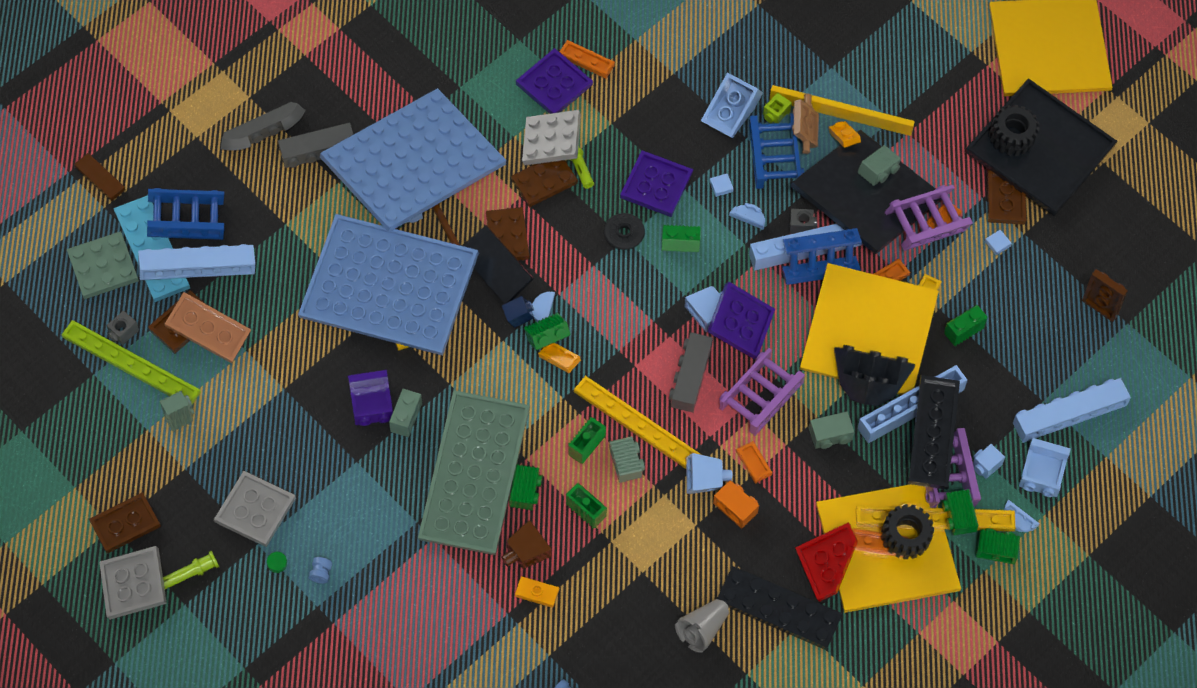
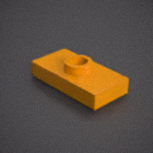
(560, 357)
(537, 592)

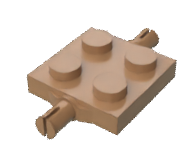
(806, 123)

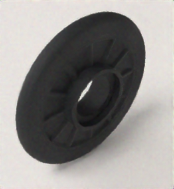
(621, 241)

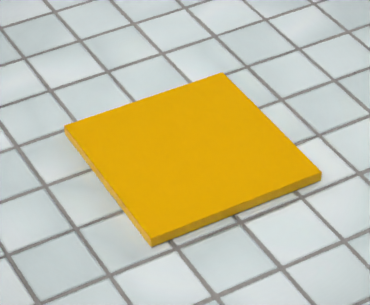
(1051, 44)
(868, 315)
(882, 578)

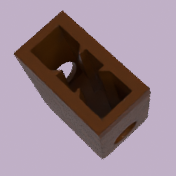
(526, 547)

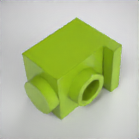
(777, 109)

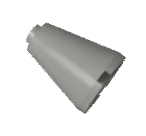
(702, 624)

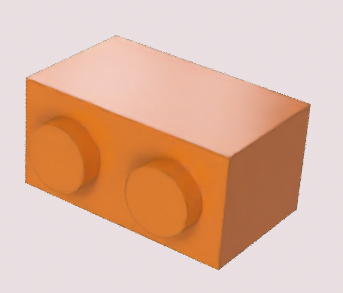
(736, 503)

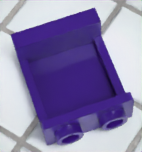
(370, 397)

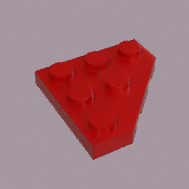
(827, 559)

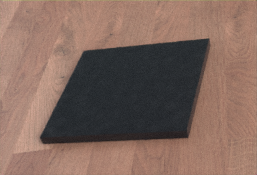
(1061, 156)
(853, 201)

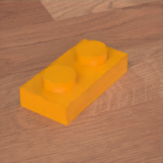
(844, 134)

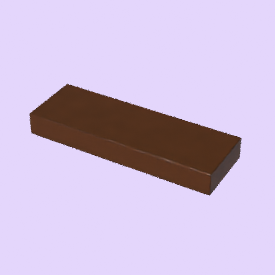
(99, 177)

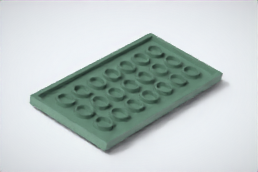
(474, 472)

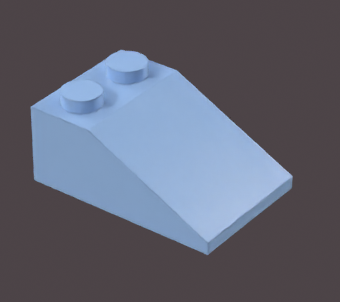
(731, 105)

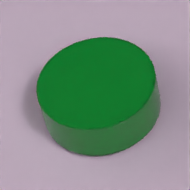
(277, 562)

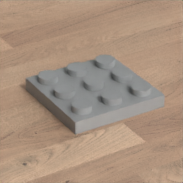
(551, 137)
(255, 508)
(132, 582)

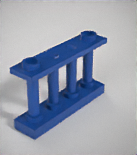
(760, 159)
(191, 229)
(816, 270)

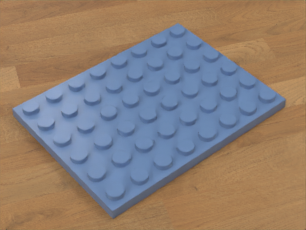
(412, 159)
(388, 284)

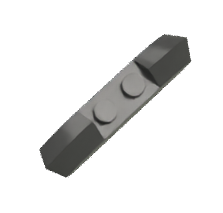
(262, 127)

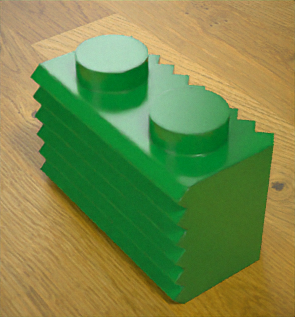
(681, 238)
(965, 325)
(547, 331)
(586, 440)
(524, 487)
(586, 505)
(960, 512)
(998, 546)

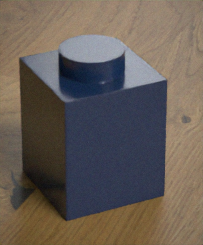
(518, 311)

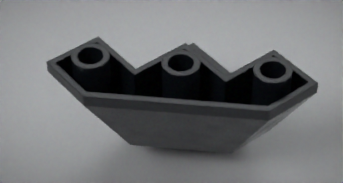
(869, 376)

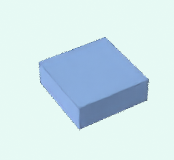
(721, 185)
(998, 242)

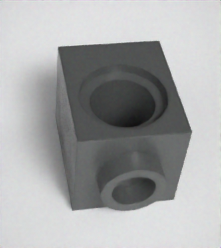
(802, 215)
(125, 321)

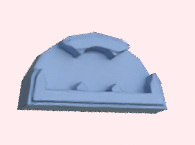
(750, 214)
(543, 305)
(1023, 521)

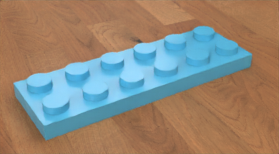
(133, 221)

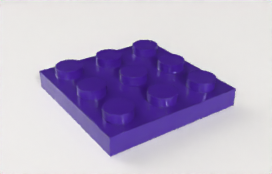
(554, 82)
(656, 183)
(741, 320)

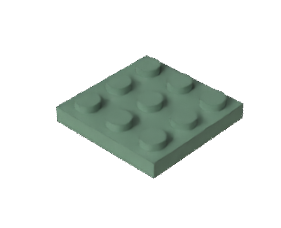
(102, 265)

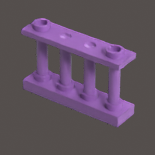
(928, 234)
(769, 409)
(966, 471)

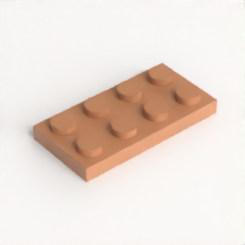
(207, 327)

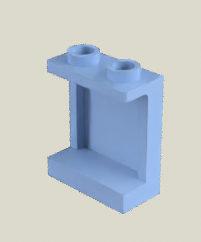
(1044, 468)

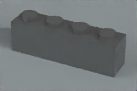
(308, 146)
(691, 373)

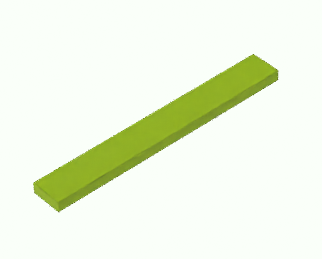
(128, 361)

